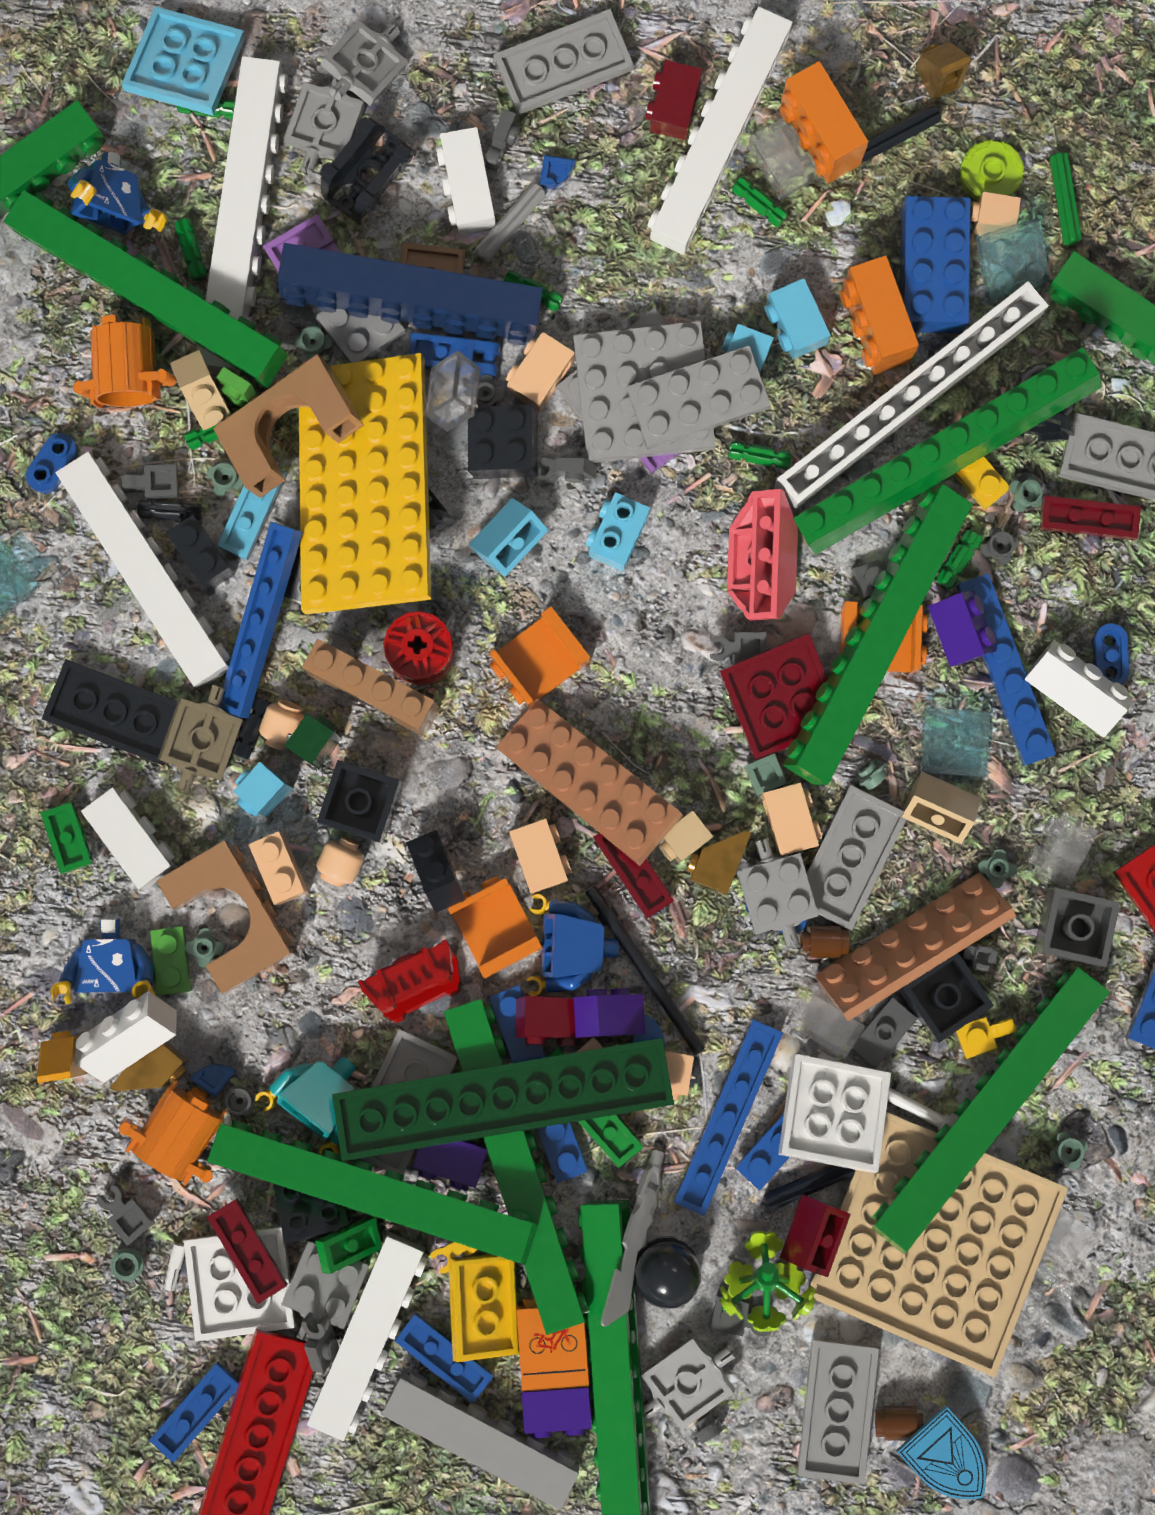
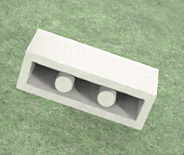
(466, 181)
(1079, 688)
(129, 838)
(125, 1036)

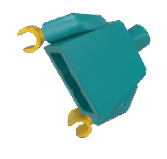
(308, 1097)

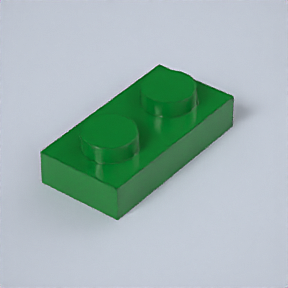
(67, 838)
(348, 1245)

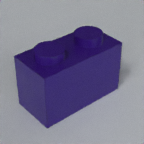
(963, 628)
(609, 1014)
(455, 1161)
(556, 1411)

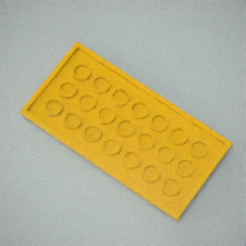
(368, 494)

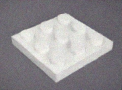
(834, 1113)
(220, 1297)

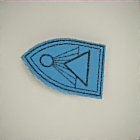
(946, 1457)

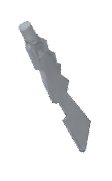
(634, 1239)

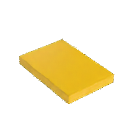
(483, 1307)

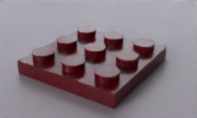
(774, 693)

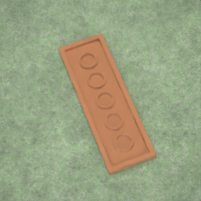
(589, 781)
(914, 946)

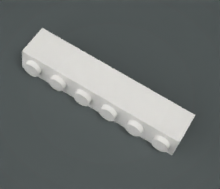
(366, 1336)

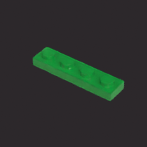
(610, 1133)

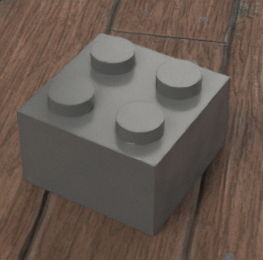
(1076, 927)

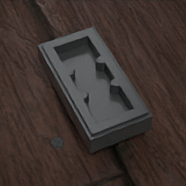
(883, 1032)

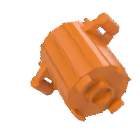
(123, 365)
(176, 1134)

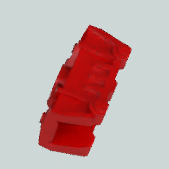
(414, 981)

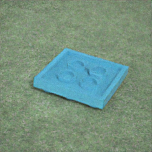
(183, 60)

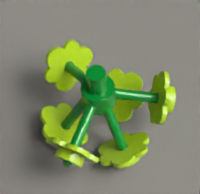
(779, 1278)

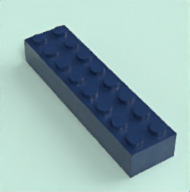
(408, 294)

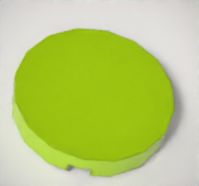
(991, 169)

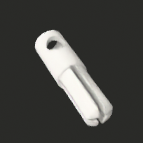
(174, 1265)

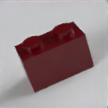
(675, 99)
(546, 1019)
(815, 1236)

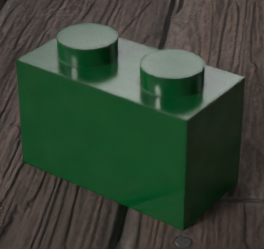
(314, 740)

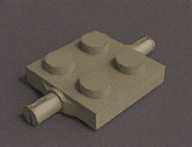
(200, 739)

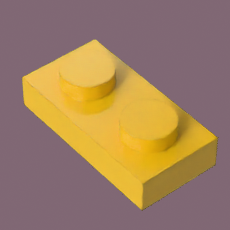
(982, 482)

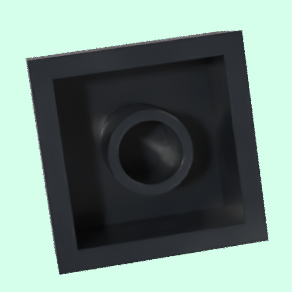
(503, 442)
(360, 802)
(946, 998)

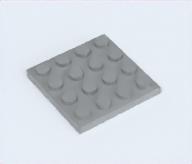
(621, 358)

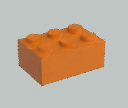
(823, 122)
(878, 315)

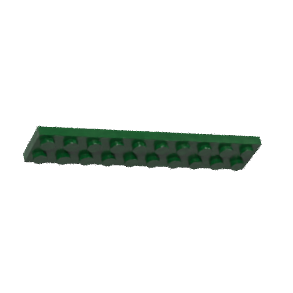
(502, 1099)

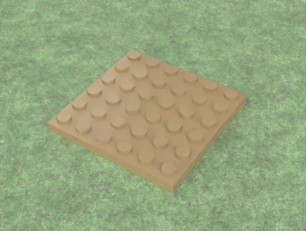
(966, 1270)

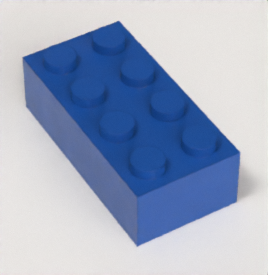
(935, 263)

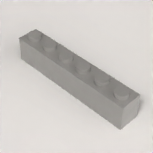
(481, 1439)

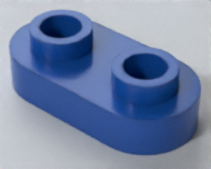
(51, 462)
(1112, 657)

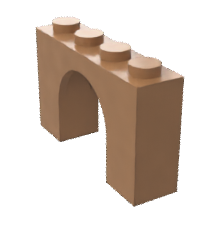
(248, 430)
(377, 689)
(264, 942)

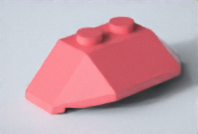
(763, 556)

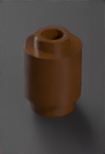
(825, 941)
(897, 1422)

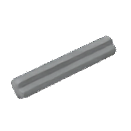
(510, 222)

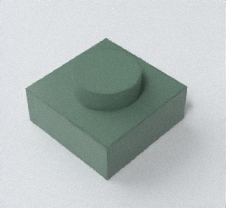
(765, 774)

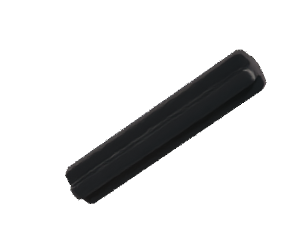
(901, 131)
(806, 1185)

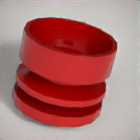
(432, 662)

